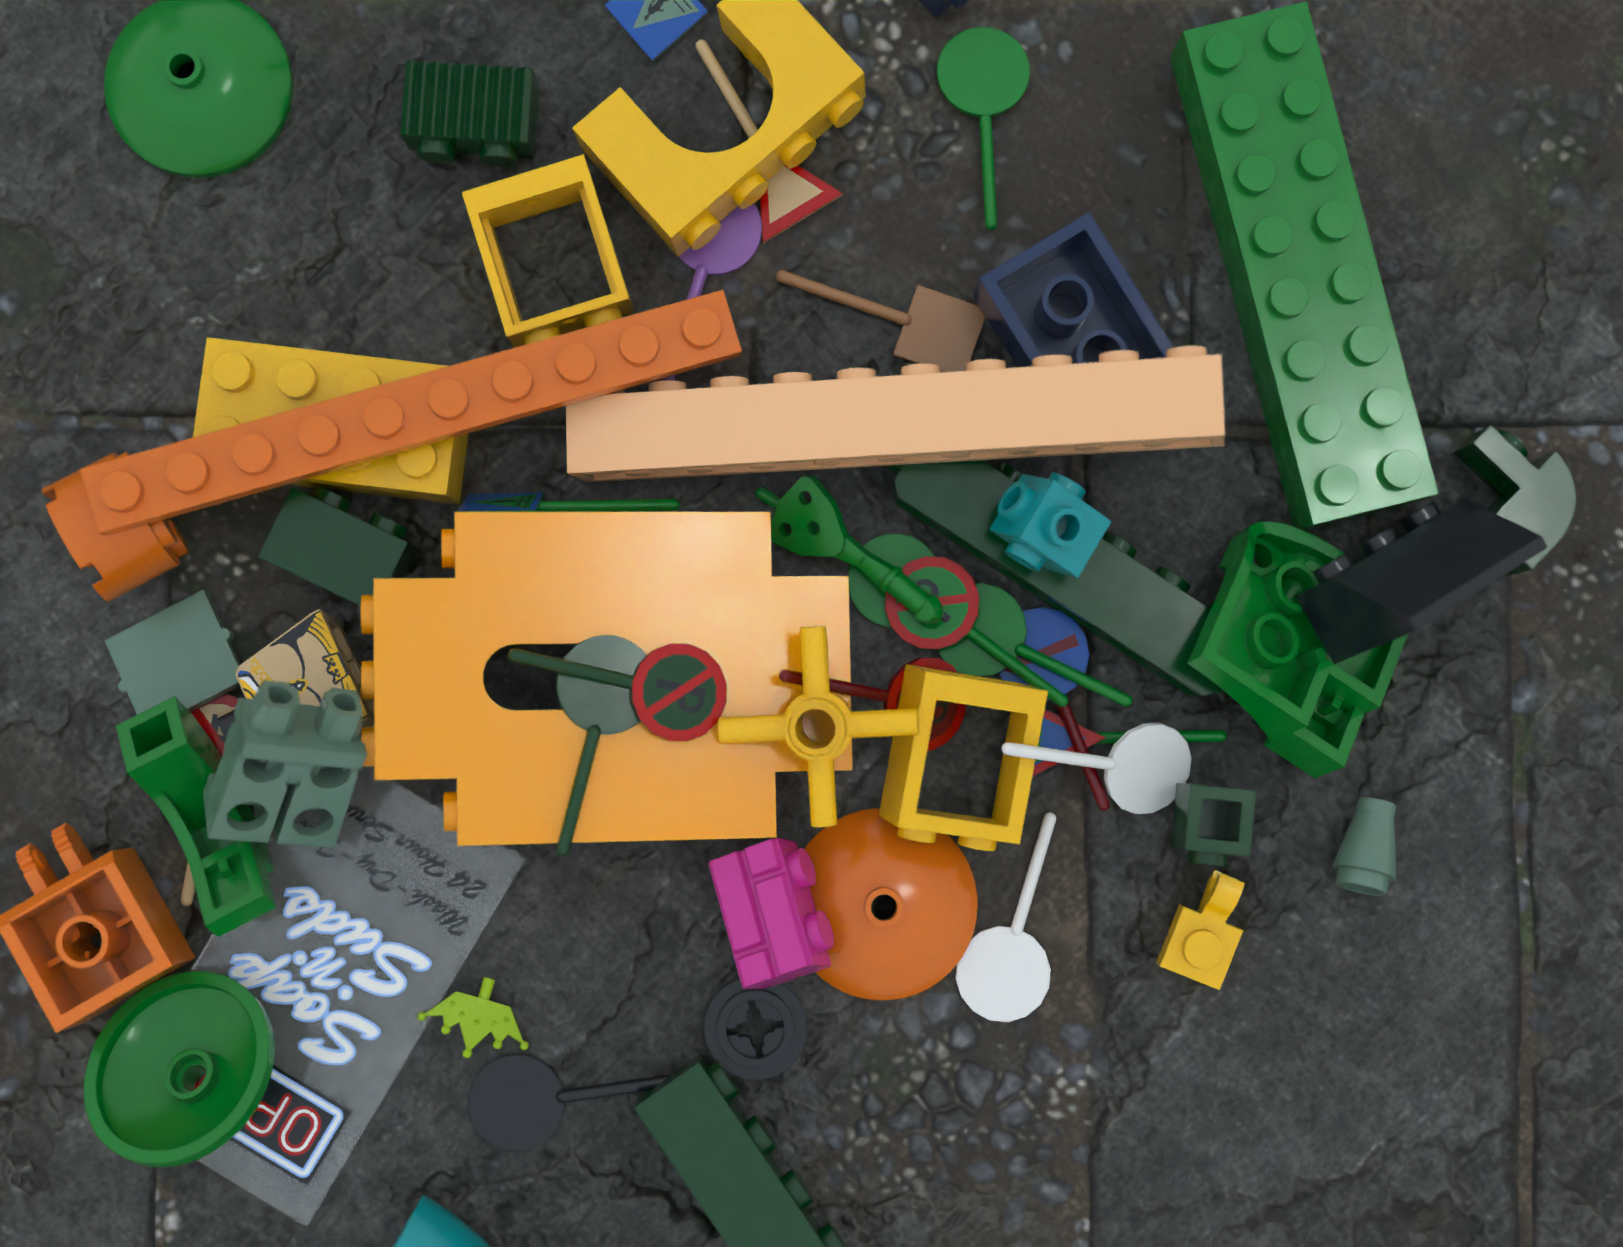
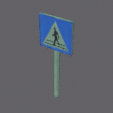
(656, 23)

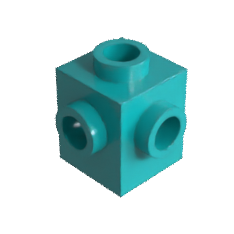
(1049, 524)

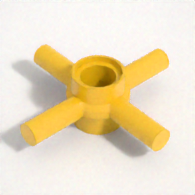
(847, 726)

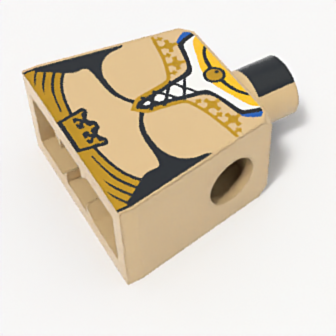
(308, 657)

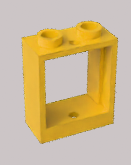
(528, 196)
(908, 755)

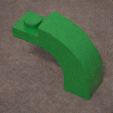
(171, 762)

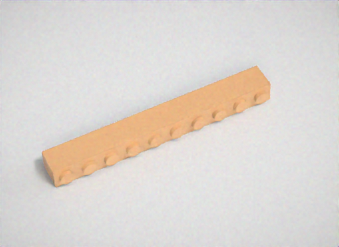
(901, 418)

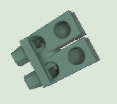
(287, 762)

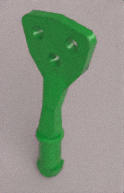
(836, 542)

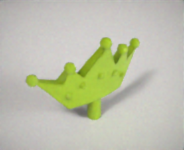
(477, 1018)

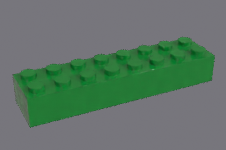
(1301, 268)

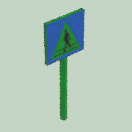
(534, 503)

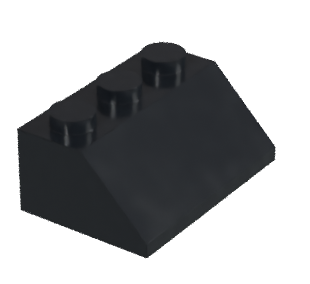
(1412, 575)

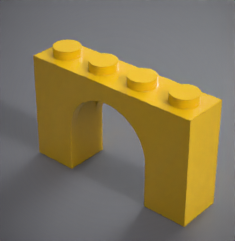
(690, 191)

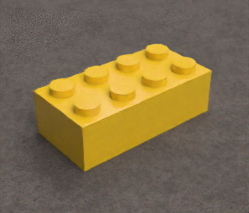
(262, 380)

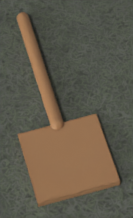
(933, 331)

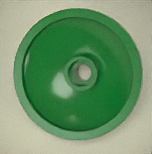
(220, 112)
(156, 1050)

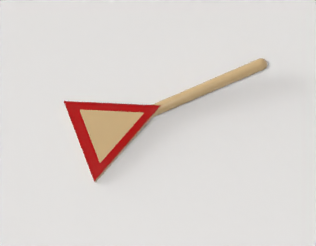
(791, 192)

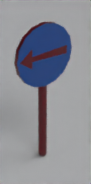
(1063, 640)

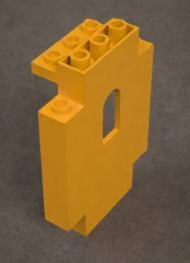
(574, 579)

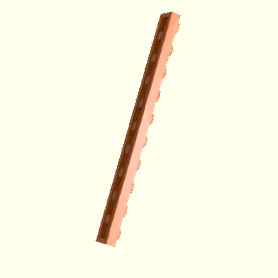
(409, 413)

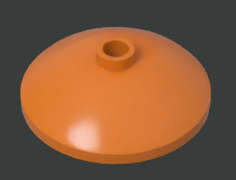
(932, 911)

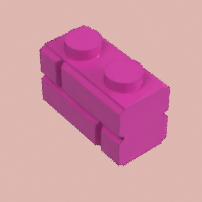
(771, 913)

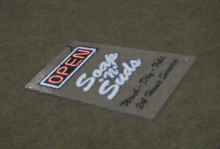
(342, 972)

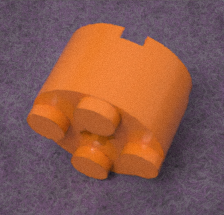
(120, 558)

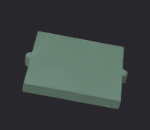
(176, 654)

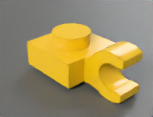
(1201, 941)

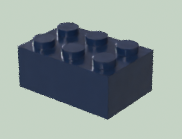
(1069, 300)

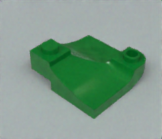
(1272, 659)

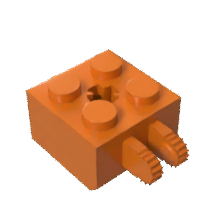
(54, 930)

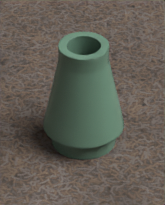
(1368, 849)

